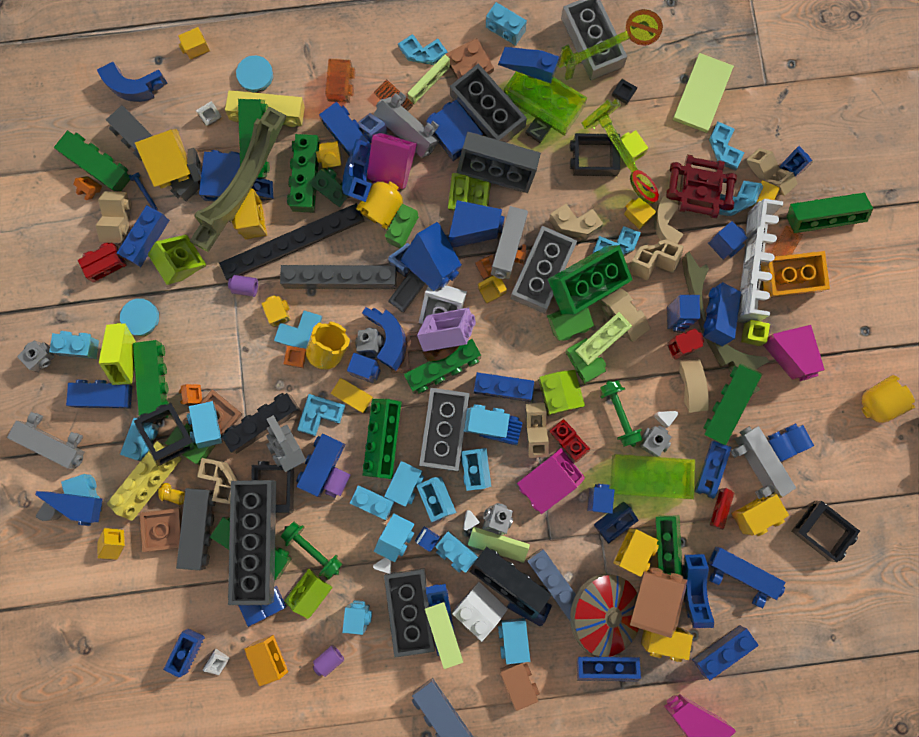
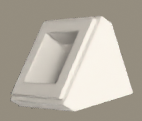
(208, 113)
(666, 418)
(470, 520)
(383, 565)
(216, 663)

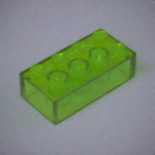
(552, 103)
(653, 476)

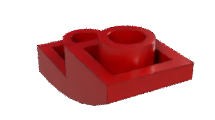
(569, 440)

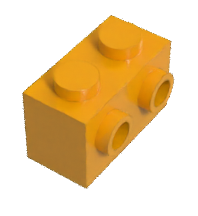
(266, 660)

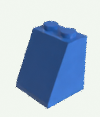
(474, 224)
(432, 257)

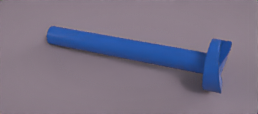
(135, 177)

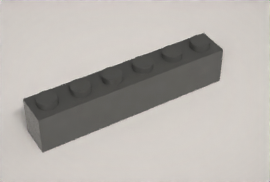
(132, 131)
(338, 277)

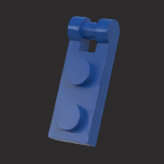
(713, 469)

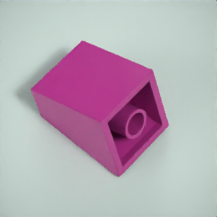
(390, 160)
(796, 352)
(551, 481)
(696, 720)

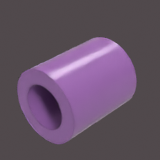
(243, 285)
(336, 482)
(327, 661)

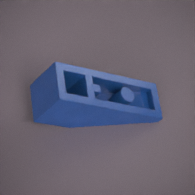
(530, 62)
(797, 161)
(75, 507)

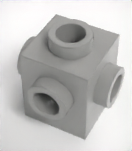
(369, 342)
(36, 356)
(649, 443)
(497, 519)

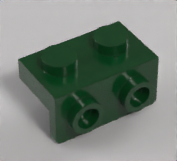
(330, 186)

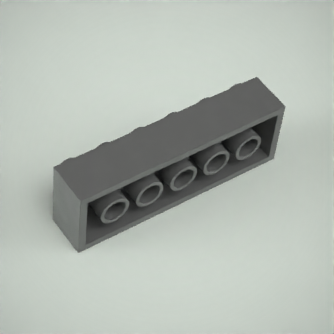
(252, 542)

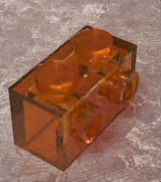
(339, 80)

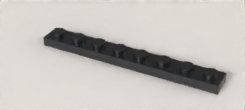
(291, 242)

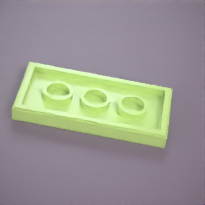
(703, 92)

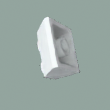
(441, 301)
(480, 611)

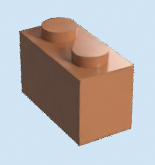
(519, 685)

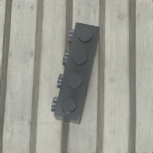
(195, 529)

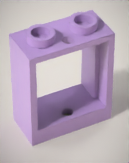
(446, 329)

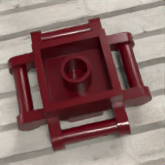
(701, 188)

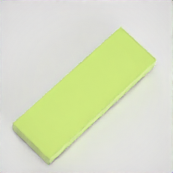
(429, 79)
(603, 338)
(502, 545)
(444, 635)

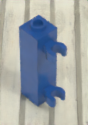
(746, 573)

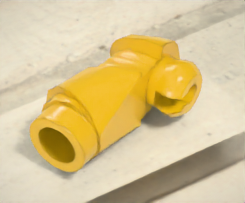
(169, 494)

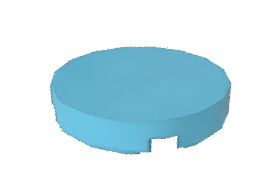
(254, 73)
(139, 316)

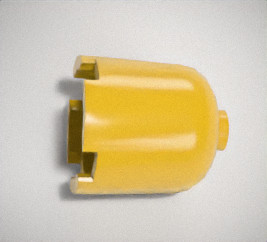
(381, 203)
(327, 345)
(887, 400)

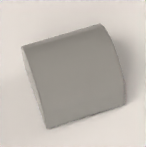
(48, 513)

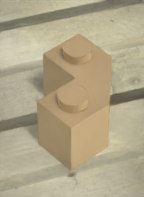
(115, 212)
(567, 224)
(662, 255)
(621, 302)
(222, 474)

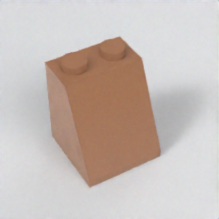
(659, 602)

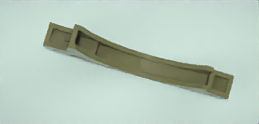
(216, 216)
(724, 354)

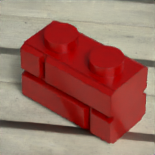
(101, 262)
(685, 343)

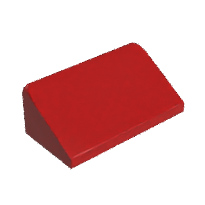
(722, 508)

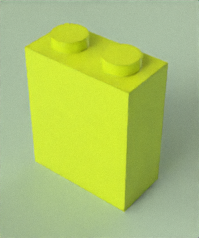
(118, 354)

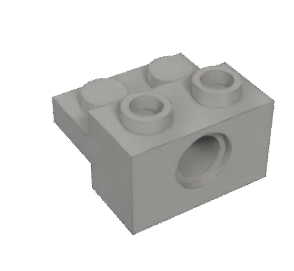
(283, 445)

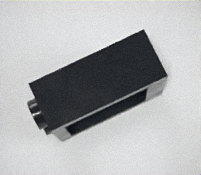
(594, 139)
(171, 451)
(265, 465)
(809, 519)

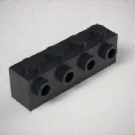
(255, 426)
(510, 583)

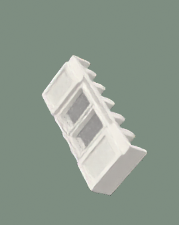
(756, 231)

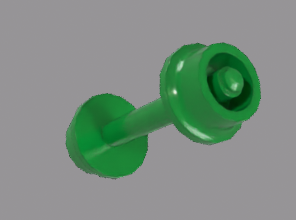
(611, 389)
(292, 533)

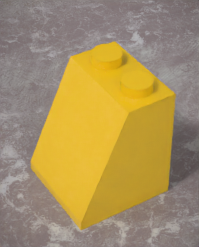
(164, 158)

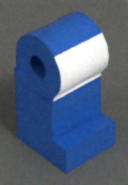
(427, 539)

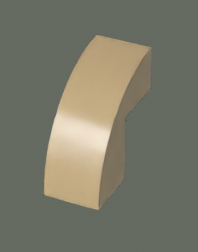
(766, 168)
(664, 213)
(695, 382)
(536, 430)

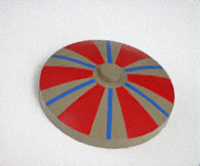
(604, 614)

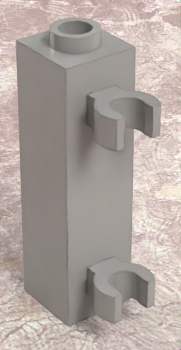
(405, 125)
(509, 243)
(46, 444)
(763, 462)

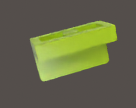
(308, 594)

